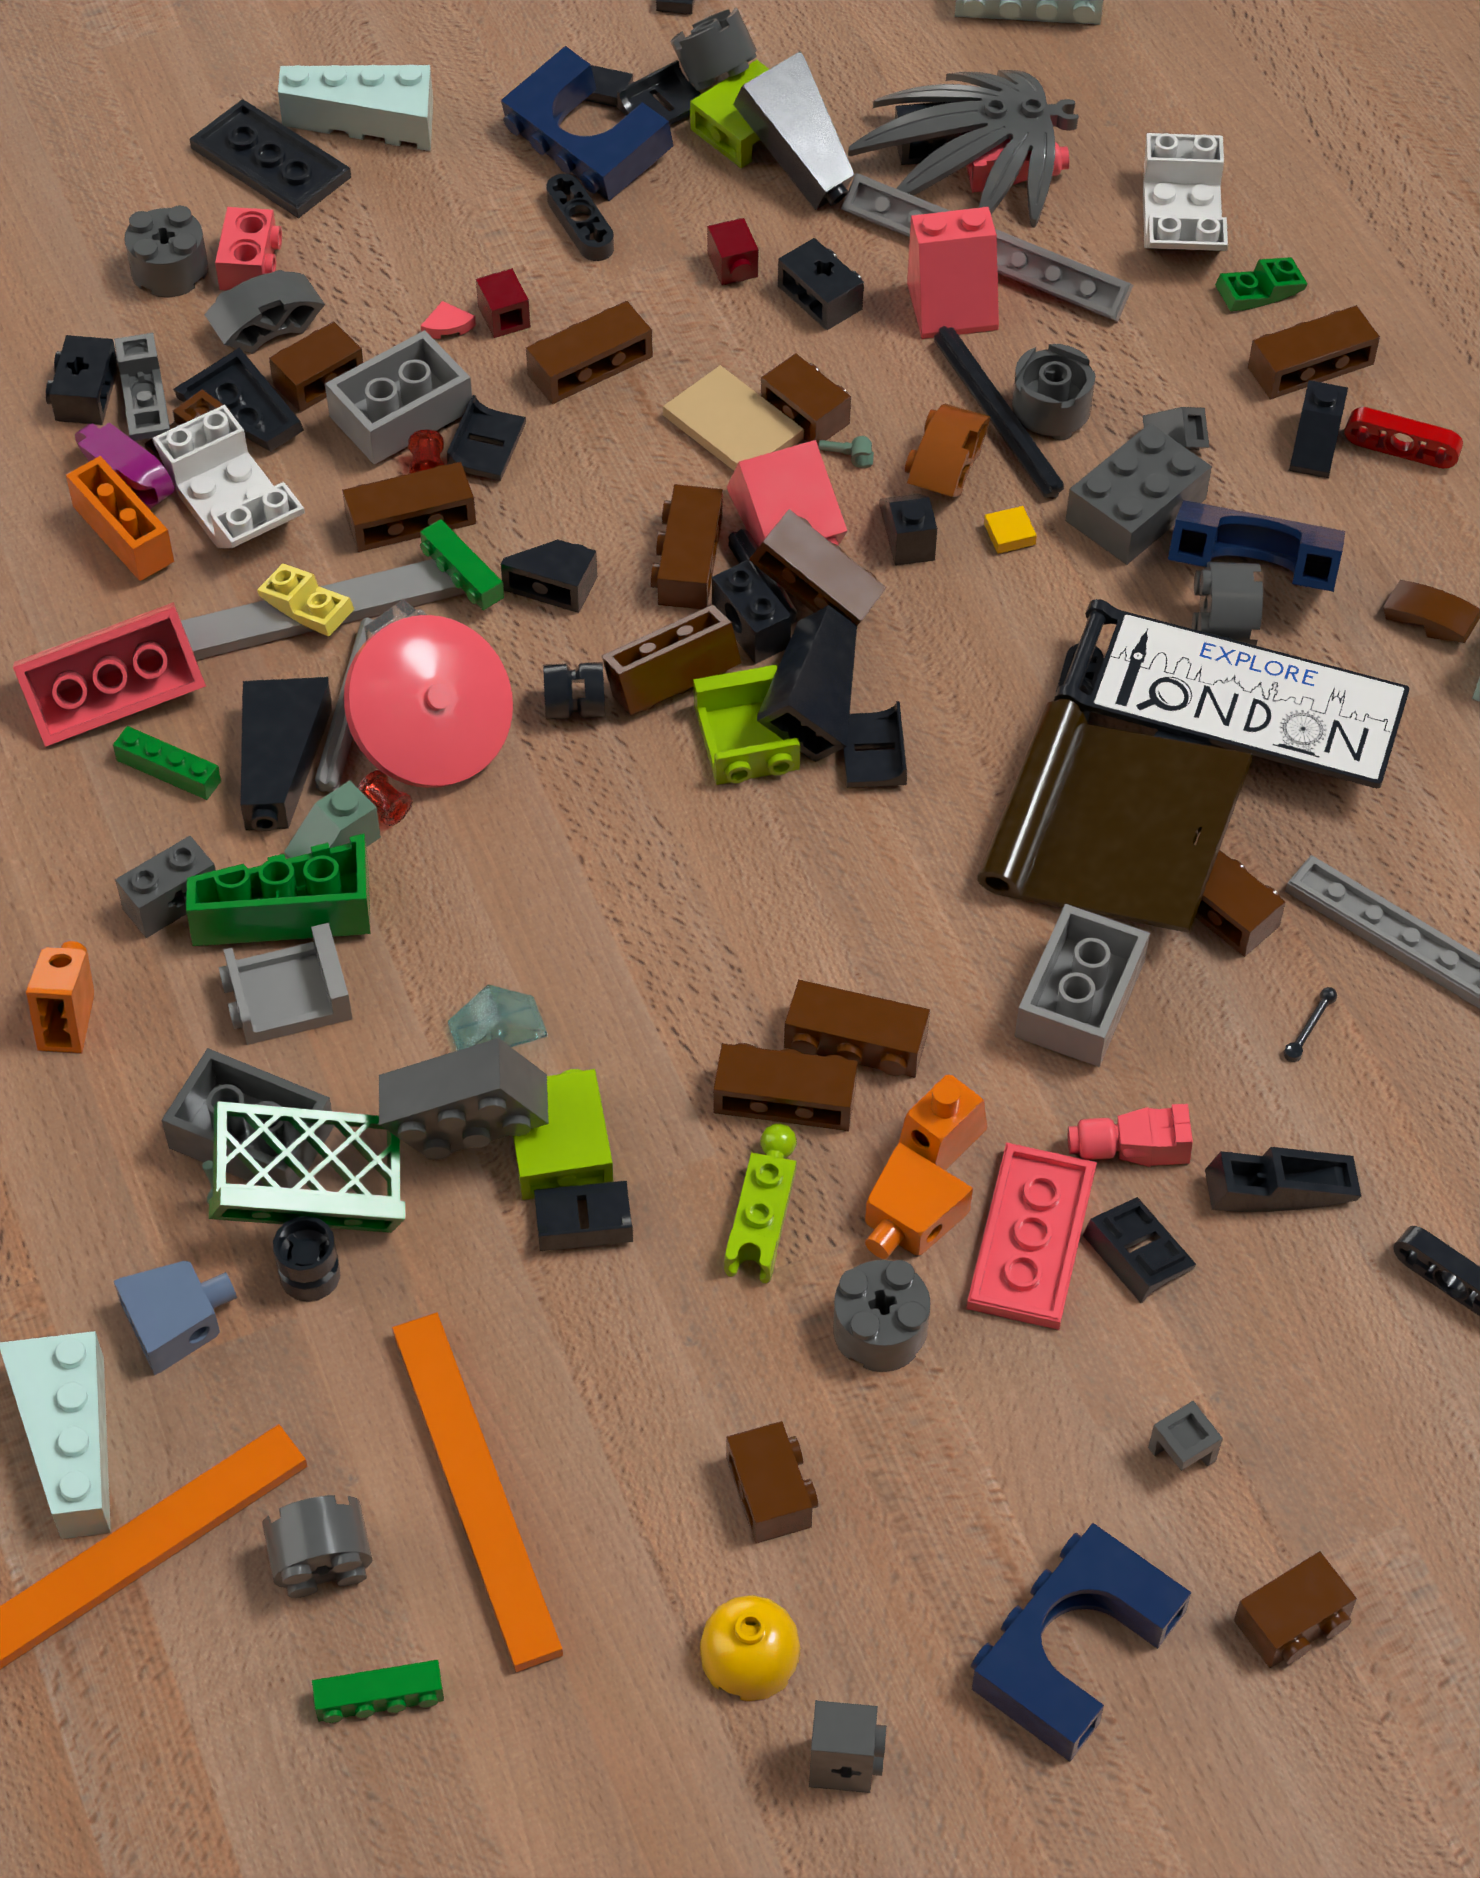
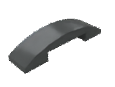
(142, 386)

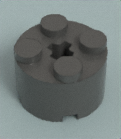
(715, 47)
(166, 250)
(1053, 390)
(1229, 600)
(881, 1314)
(317, 1544)

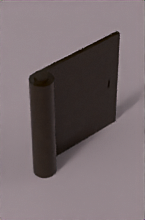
(1113, 821)

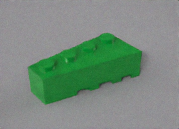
(283, 897)

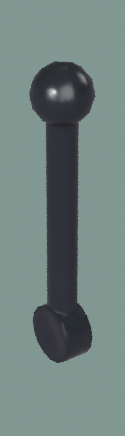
(1294, 1050)

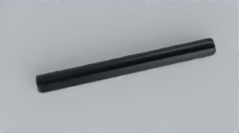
(1001, 414)

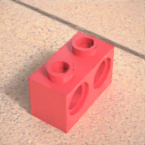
(246, 246)

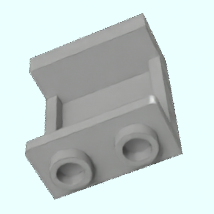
(287, 989)

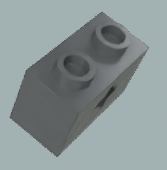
(157, 889)
(846, 1746)

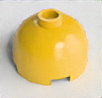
(750, 1647)

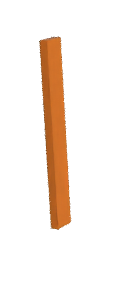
(477, 1493)
(146, 1542)

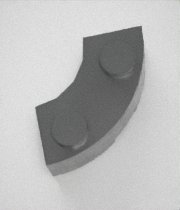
(264, 309)

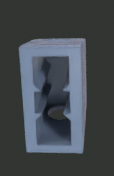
(172, 1310)

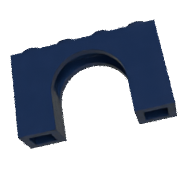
(601, 161)
(1214, 531)
(1093, 1576)

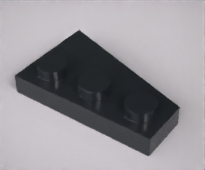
(248, 396)

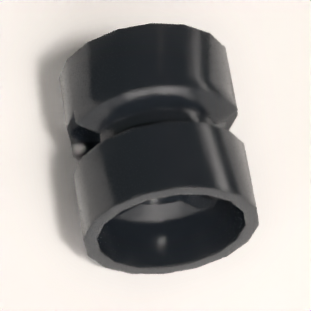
(559, 694)
(306, 1258)

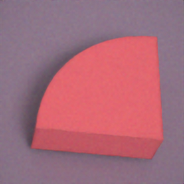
(448, 320)

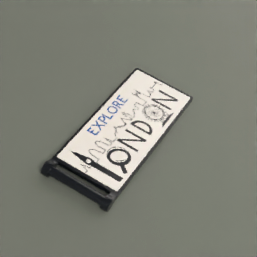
(1238, 696)

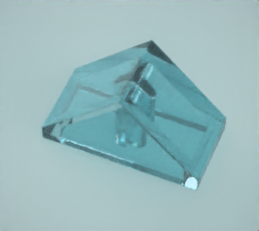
(495, 1015)

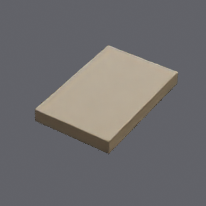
(731, 419)

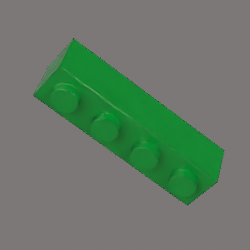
(461, 564)
(167, 762)
(377, 1691)

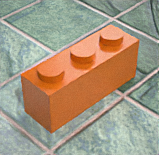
(120, 518)

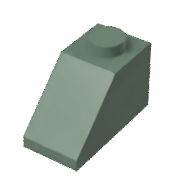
(335, 819)

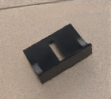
(668, 85)
(486, 426)
(875, 766)
(607, 1215)
(1147, 1266)

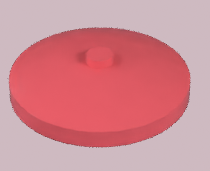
(428, 701)

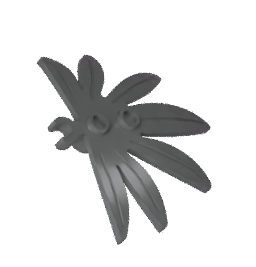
(1000, 109)

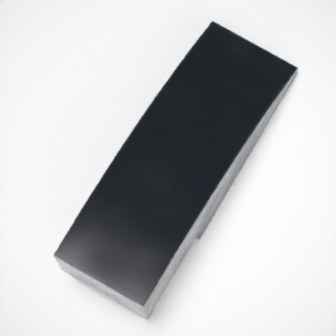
(1281, 1180)

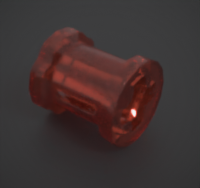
(425, 450)
(389, 801)

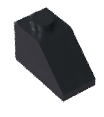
(1318, 429)
(910, 528)
(552, 574)

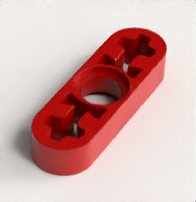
(1387, 443)

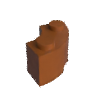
(947, 449)

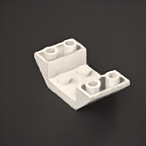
(1183, 192)
(222, 480)

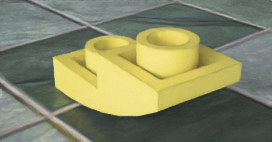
(302, 599)

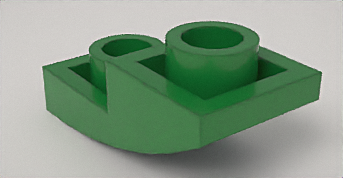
(1267, 284)

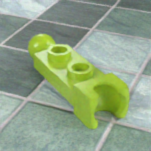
(763, 1203)

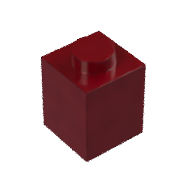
(732, 251)
(503, 303)

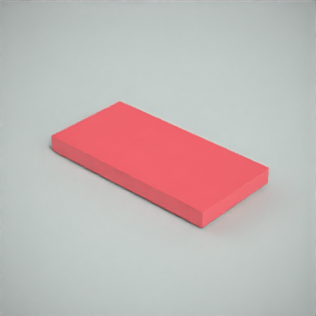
(1032, 1236)

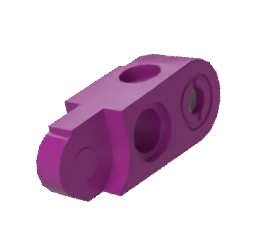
(129, 460)

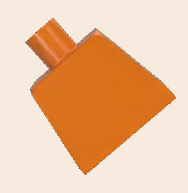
(59, 977)
(946, 1120)
(913, 1204)

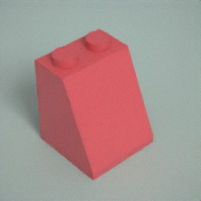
(954, 271)
(786, 480)

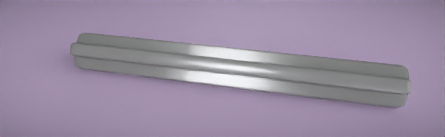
(339, 734)

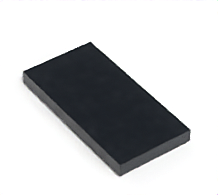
(270, 158)

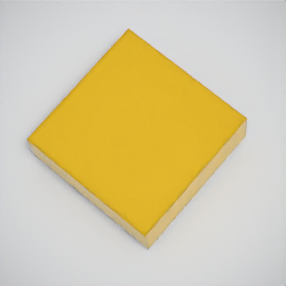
(1010, 529)

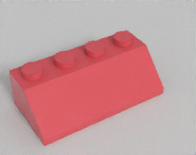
(109, 674)

